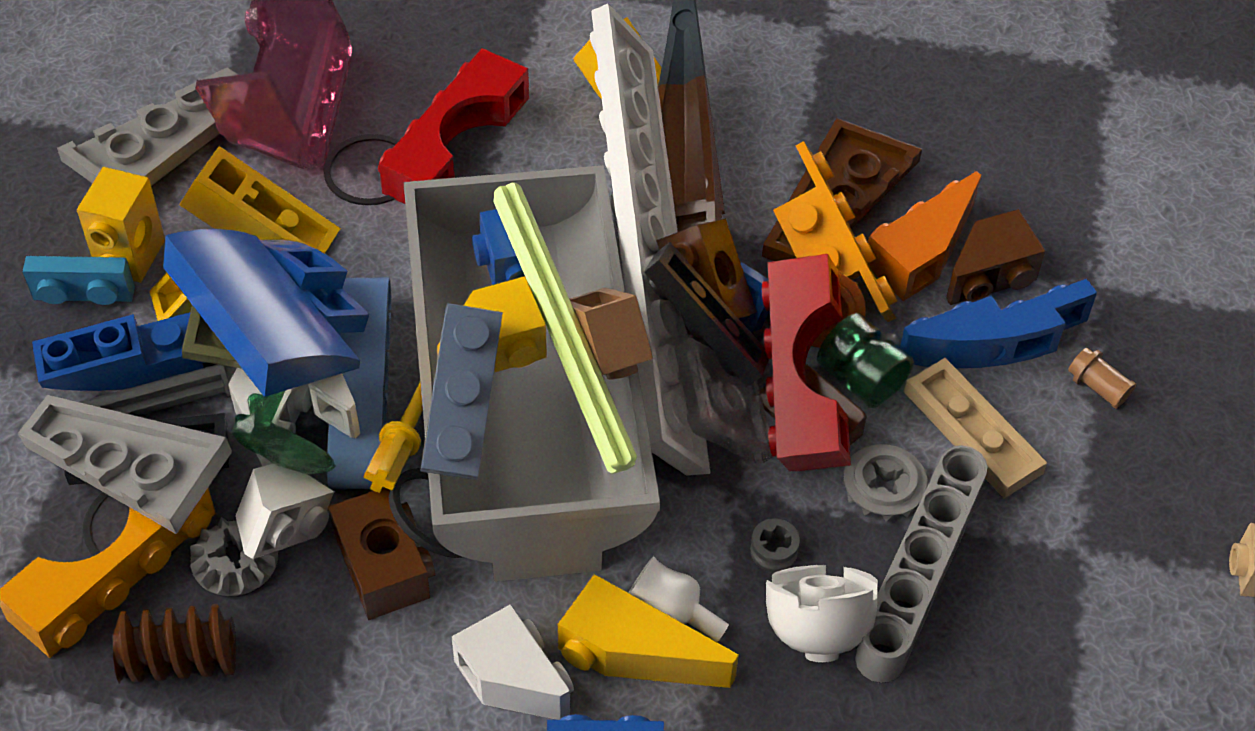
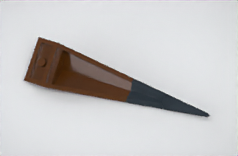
(689, 122)

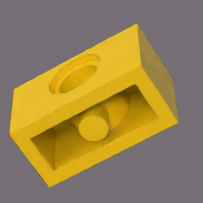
(122, 220)

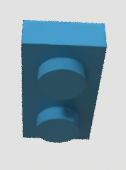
(79, 279)

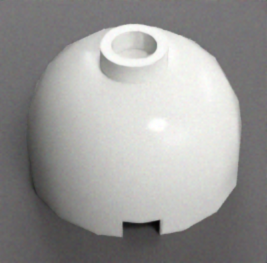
(821, 611)

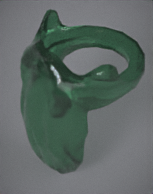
(277, 443)

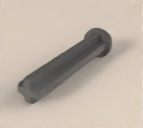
(168, 391)

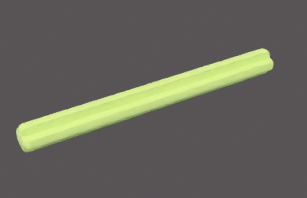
(565, 329)

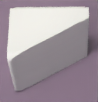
(335, 404)

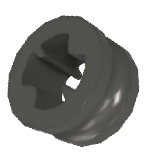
(765, 533)

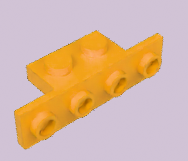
(819, 225)

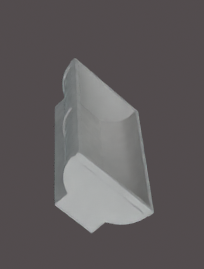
(541, 481)

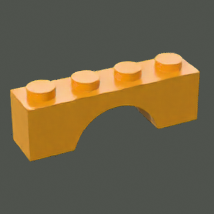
(59, 599)

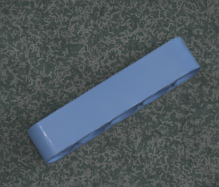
(365, 384)

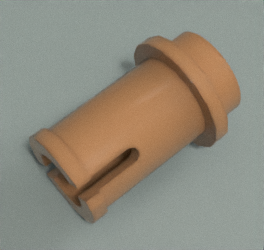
(1101, 377)

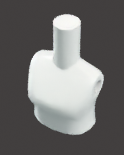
(677, 597)

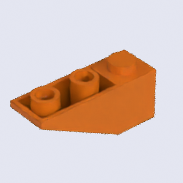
(920, 242)

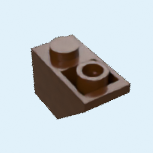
(996, 257)

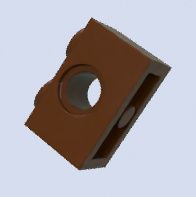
(715, 258)
(381, 580)

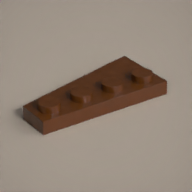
(863, 169)

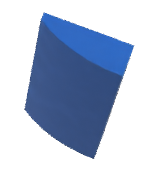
(256, 309)

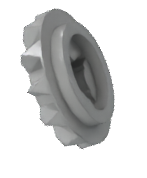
(889, 463)
(216, 571)

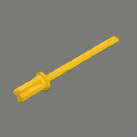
(396, 445)

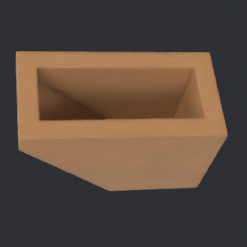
(613, 331)

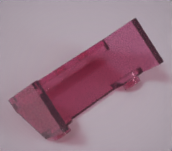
(295, 86)

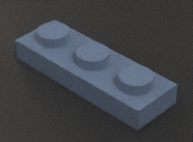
(461, 391)

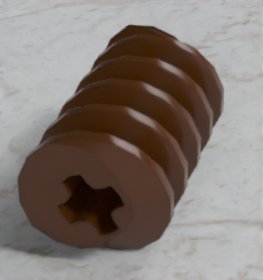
(174, 645)

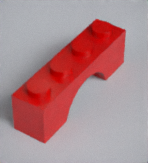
(482, 94)
(802, 303)

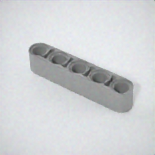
(920, 582)

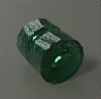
(859, 355)

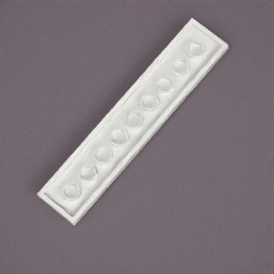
(644, 214)

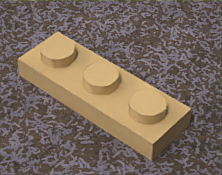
(973, 422)

